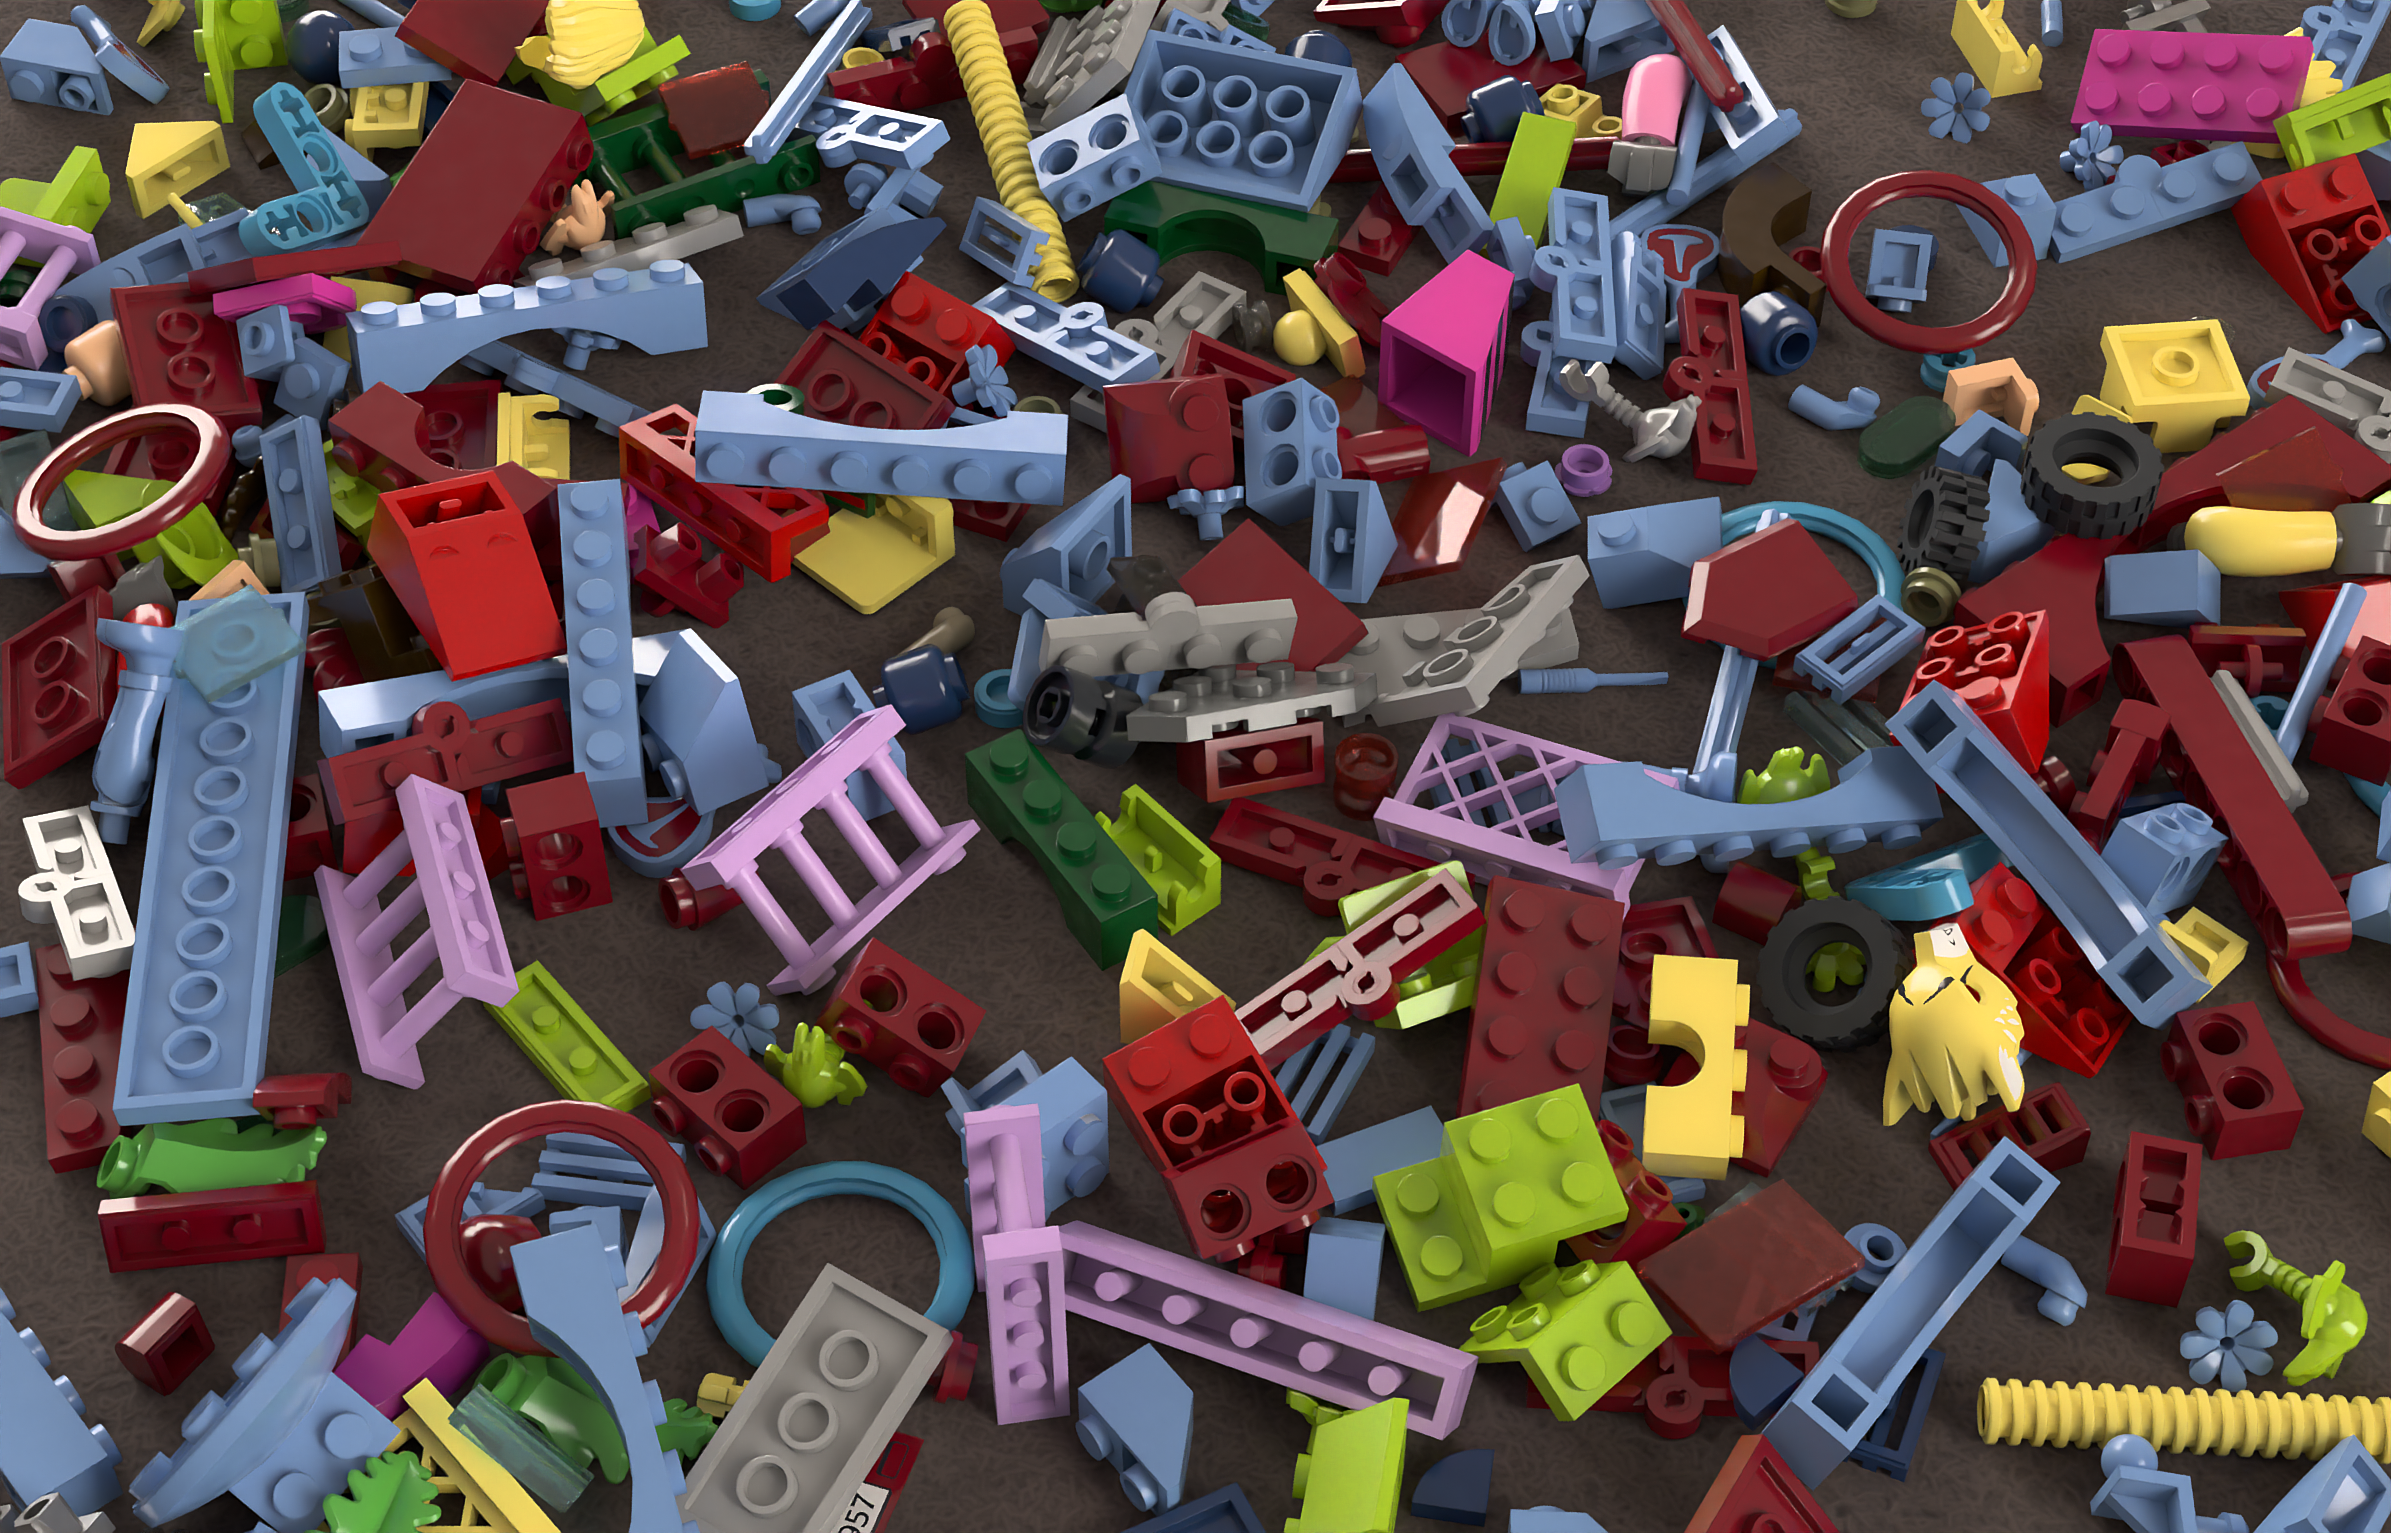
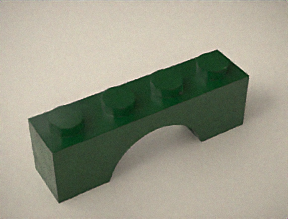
(1191, 220)
(1093, 879)

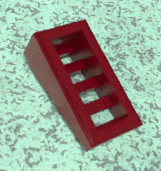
(2045, 1115)

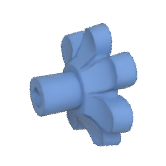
(1948, 109)
(2091, 156)
(582, 343)
(985, 382)
(1208, 508)
(738, 1016)
(2228, 1346)

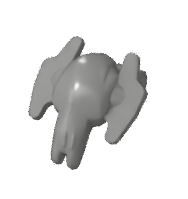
(1656, 432)

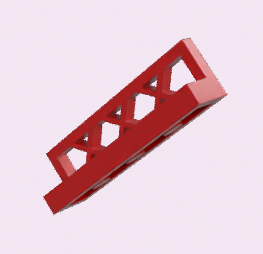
(725, 514)

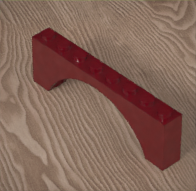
(2071, 569)

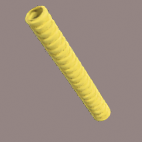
(1006, 139)
(2182, 1419)

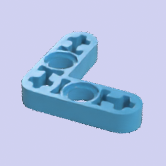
(331, 210)
(1930, 883)

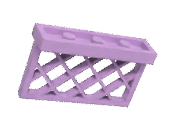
(1496, 849)

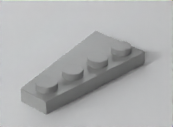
(1404, 640)
(1486, 647)

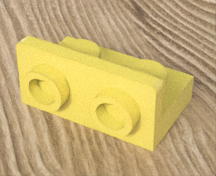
(386, 117)

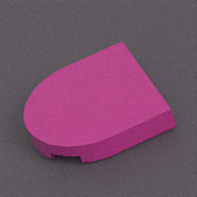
(309, 299)

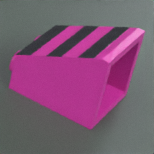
(1449, 351)

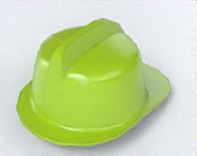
(191, 548)

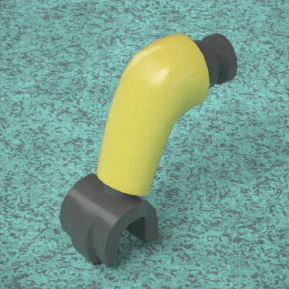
(2282, 543)

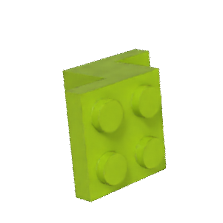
(613, 90)
(1499, 1197)

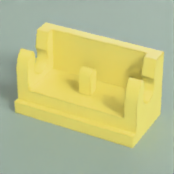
(1994, 50)
(532, 442)

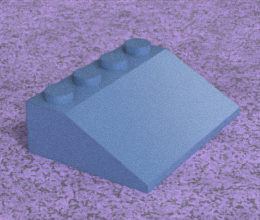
(1244, 118)

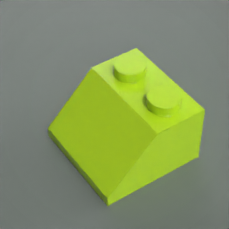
(1353, 1472)

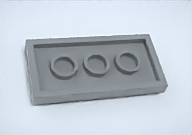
(1098, 58)
(814, 1413)

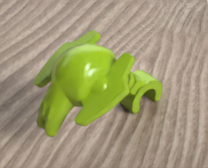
(1788, 782)
(814, 1068)
(2330, 1312)

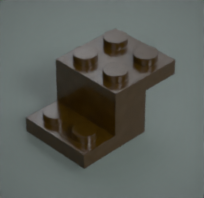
(375, 624)

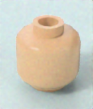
(98, 364)

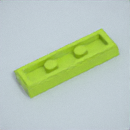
(1531, 172)
(568, 1043)

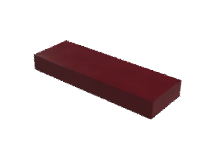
(212, 1226)

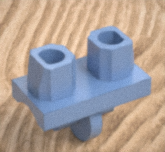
(872, 189)

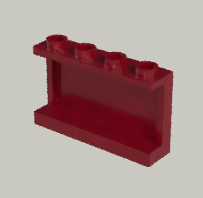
(481, 188)

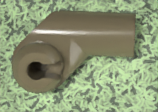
(950, 632)

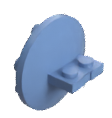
(281, 1429)

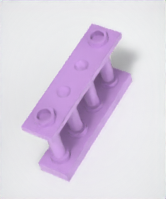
(62, 251)
(777, 825)
(462, 932)
(1017, 1263)

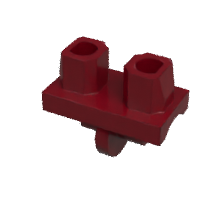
(679, 580)
(2256, 656)

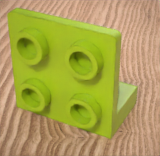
(235, 38)
(1440, 984)

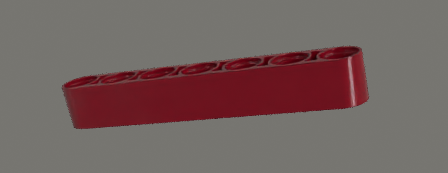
(2219, 773)

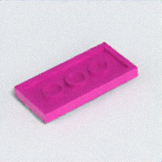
(2192, 84)

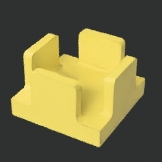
(2175, 378)

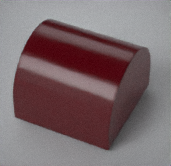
(1754, 902)
(166, 1344)

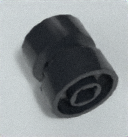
(1080, 716)

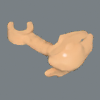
(580, 222)

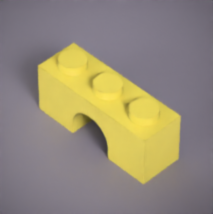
(1691, 1125)

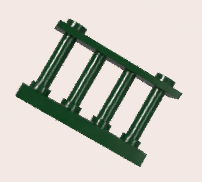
(646, 139)

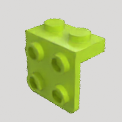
(73, 198)
(1572, 1331)

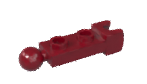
(2128, 757)

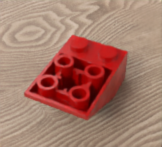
(2312, 232)
(930, 332)
(467, 574)
(1999, 675)
(2061, 998)
(1198, 1090)

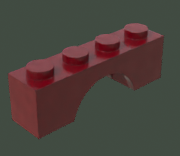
(388, 445)

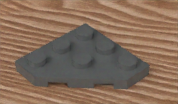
(1262, 698)

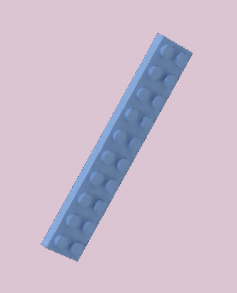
(211, 894)

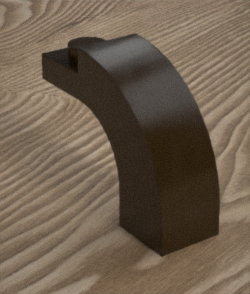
(1757, 220)

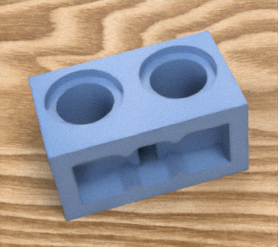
(1094, 157)
(1288, 446)
(824, 711)
(2164, 855)

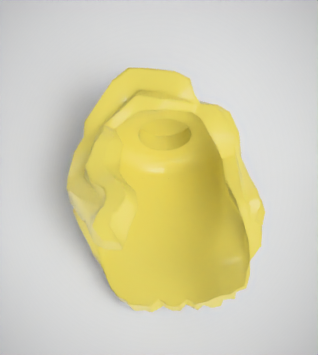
(585, 39)

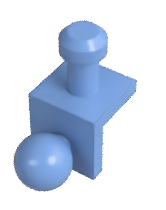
(2151, 1498)

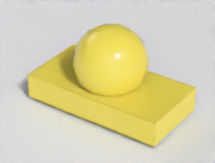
(1315, 329)

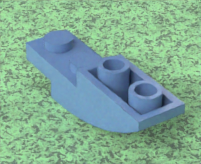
(1416, 168)
(161, 261)

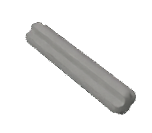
(1049, 59)
(2261, 740)

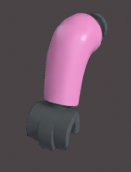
(1650, 118)

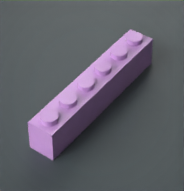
(1262, 1329)

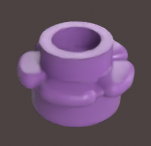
(1584, 471)

